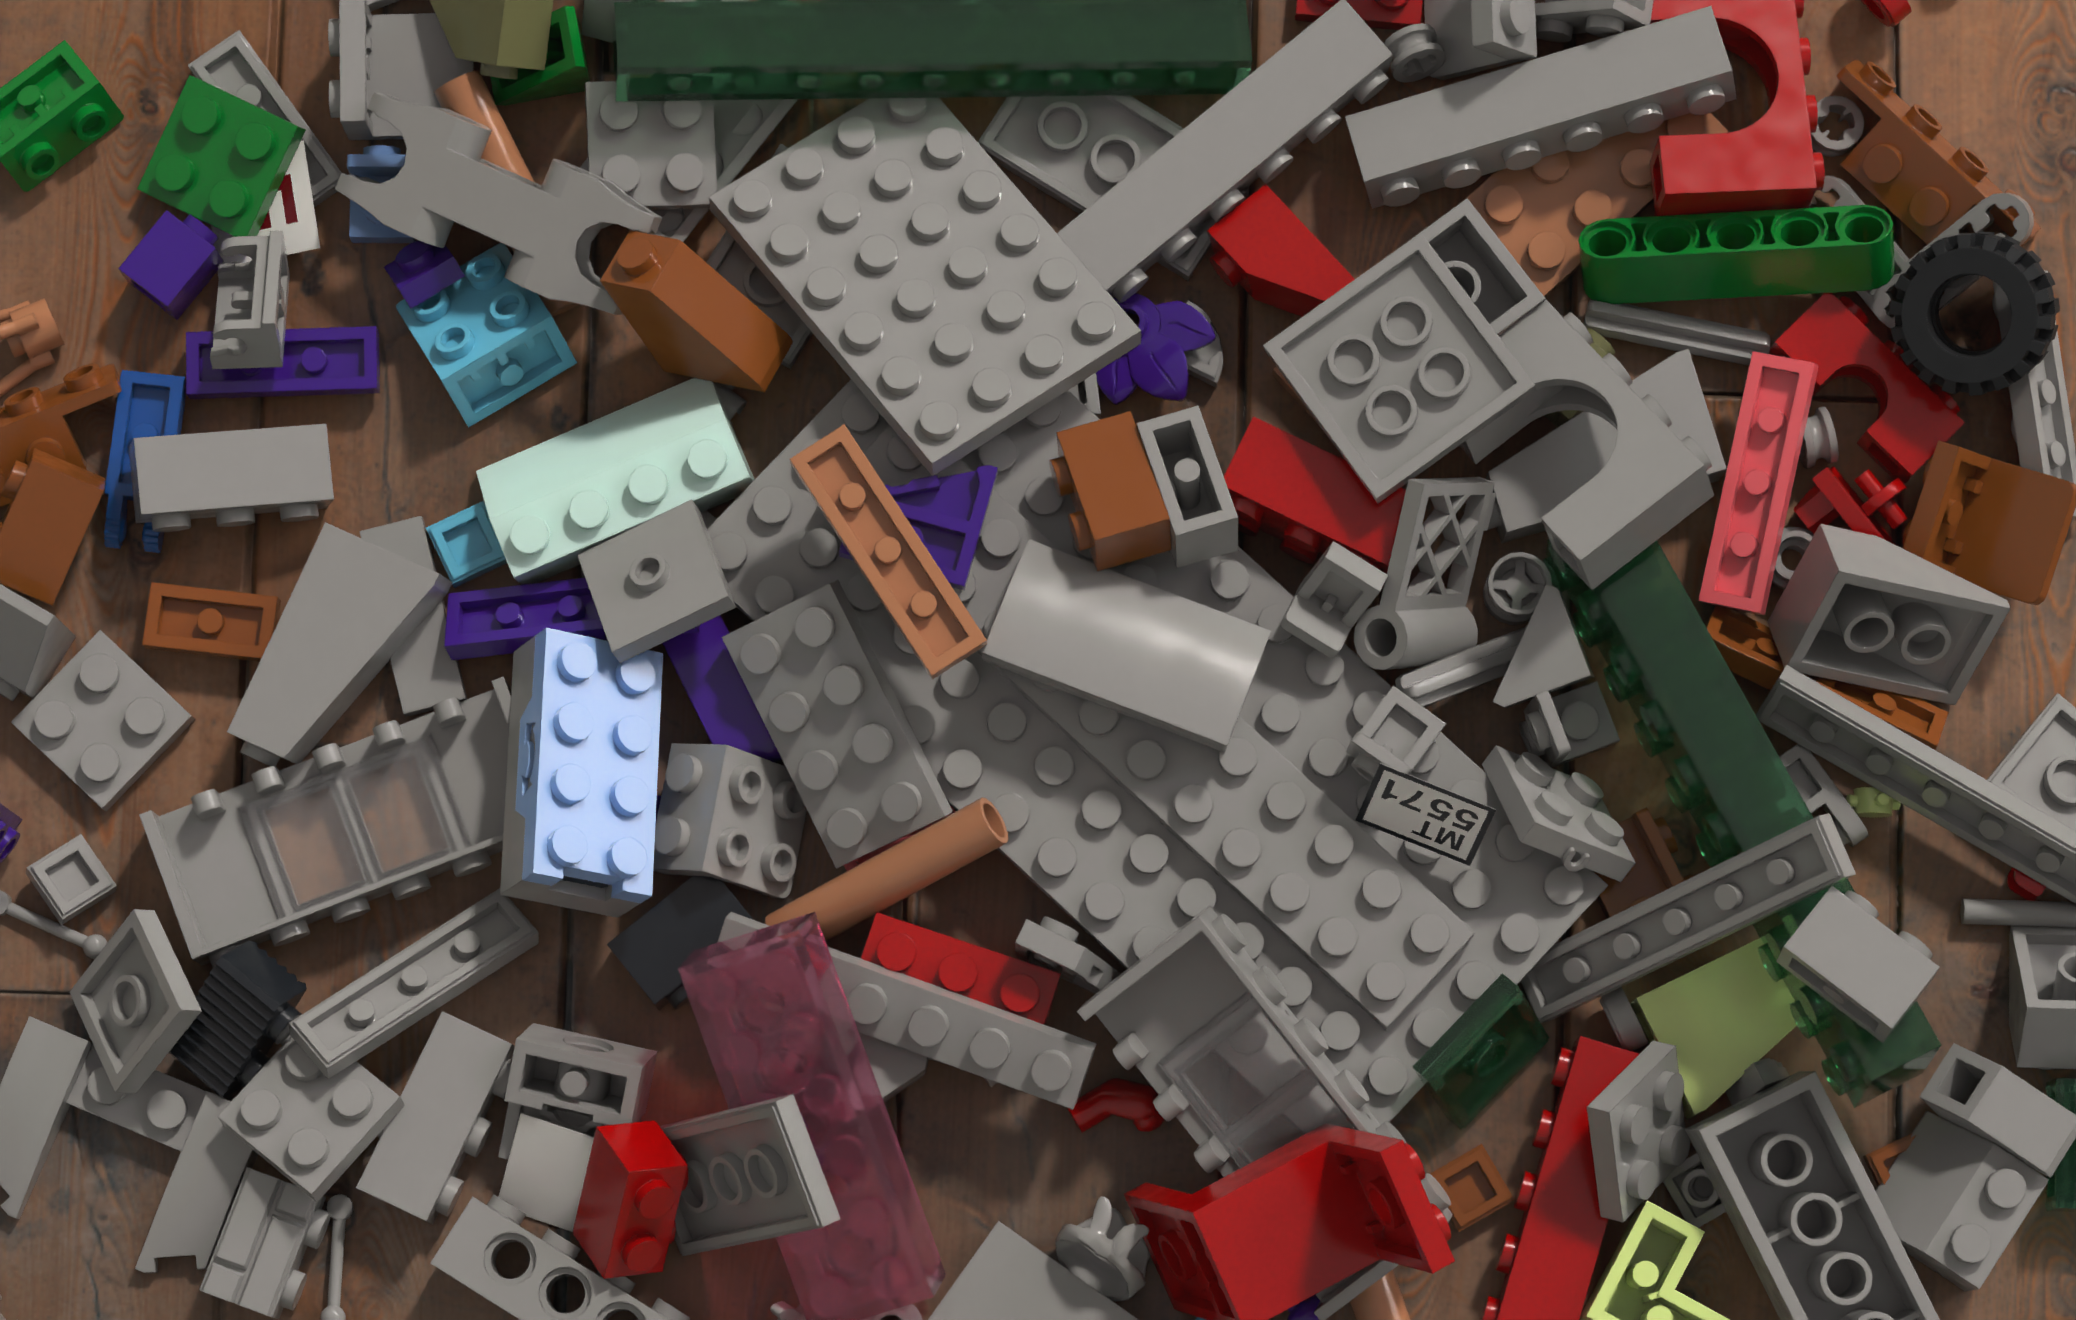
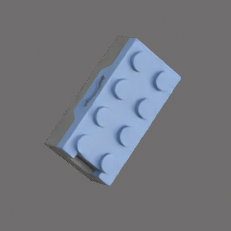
(581, 774)

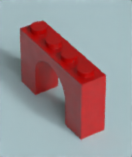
(1766, 162)

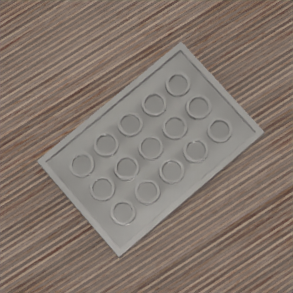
(925, 274)

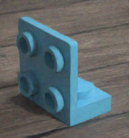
(487, 337)

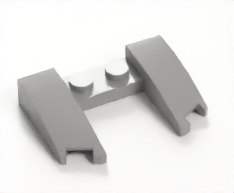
(63, 1070)

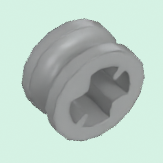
(1414, 52)
(1848, 111)
(1819, 439)

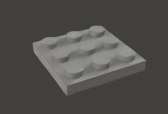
(1399, 367)

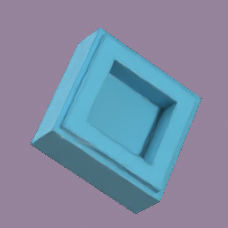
(467, 544)

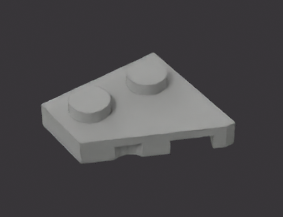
(1056, 949)

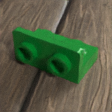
(51, 115)

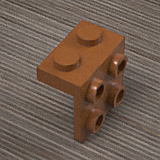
(1991, 522)

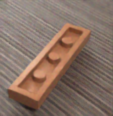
(888, 551)

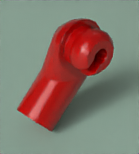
(1120, 1099)

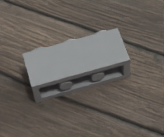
(231, 476)
(440, 1120)

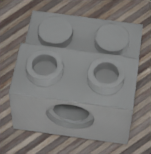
(575, 1081)

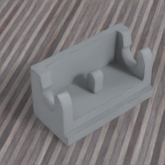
(251, 304)

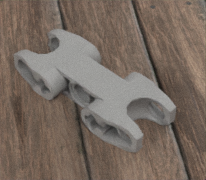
(451, 183)

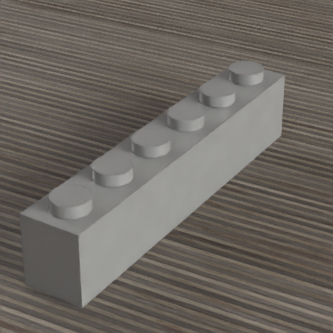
(1542, 108)
(1228, 149)

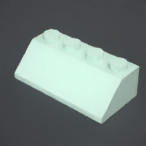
(612, 478)

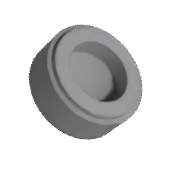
(1623, 1020)

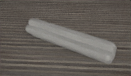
(1675, 332)
(1460, 670)

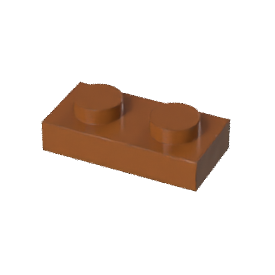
(209, 621)

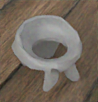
(1105, 1252)

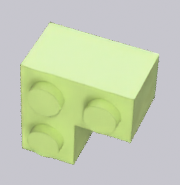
(1646, 1271)

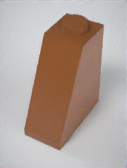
(692, 314)

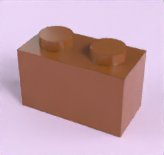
(1112, 491)
(45, 522)

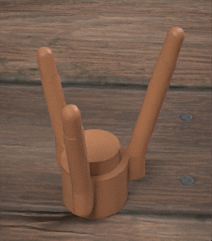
(32, 332)

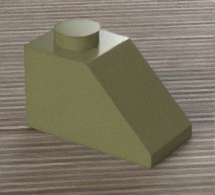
(497, 33)

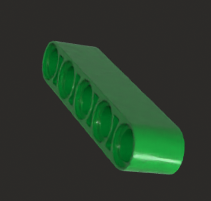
(1737, 254)

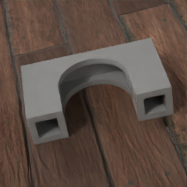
(1651, 473)

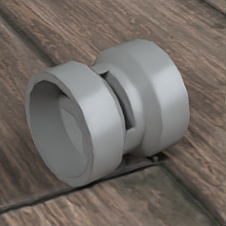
(1521, 578)

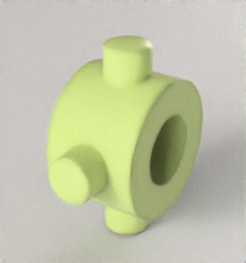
(1872, 802)

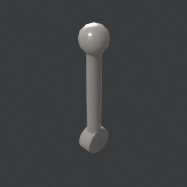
(91, 945)
(340, 1209)

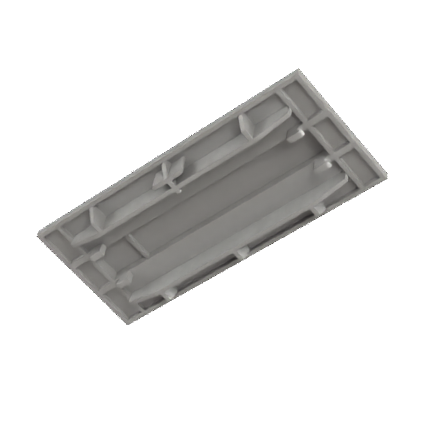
(1154, 828)

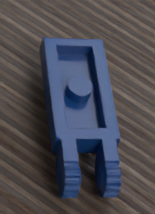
(144, 408)

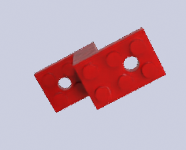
(1292, 1224)

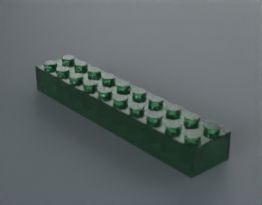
(1728, 782)

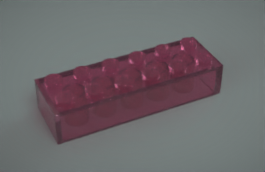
(784, 1029)

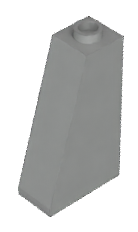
(1578, 450)
(331, 642)

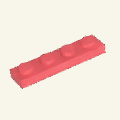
(1758, 482)

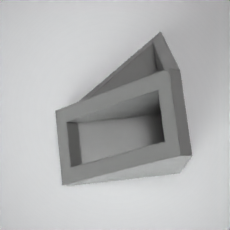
(1547, 655)

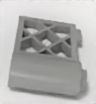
(1425, 618)

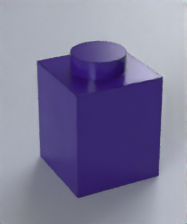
(173, 262)

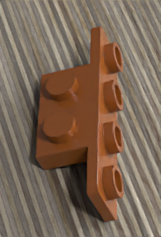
(1913, 165)
(39, 420)

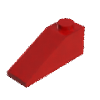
(1274, 255)

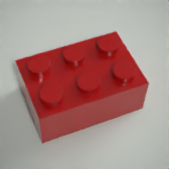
(1308, 498)

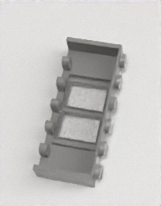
(338, 828)
(1234, 1060)

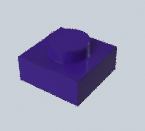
(423, 271)

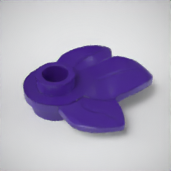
(1160, 359)

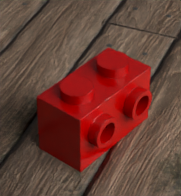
(630, 1199)

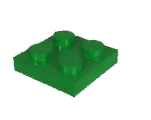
(221, 159)

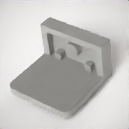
(1481, 34)
(390, 56)
(729, 819)

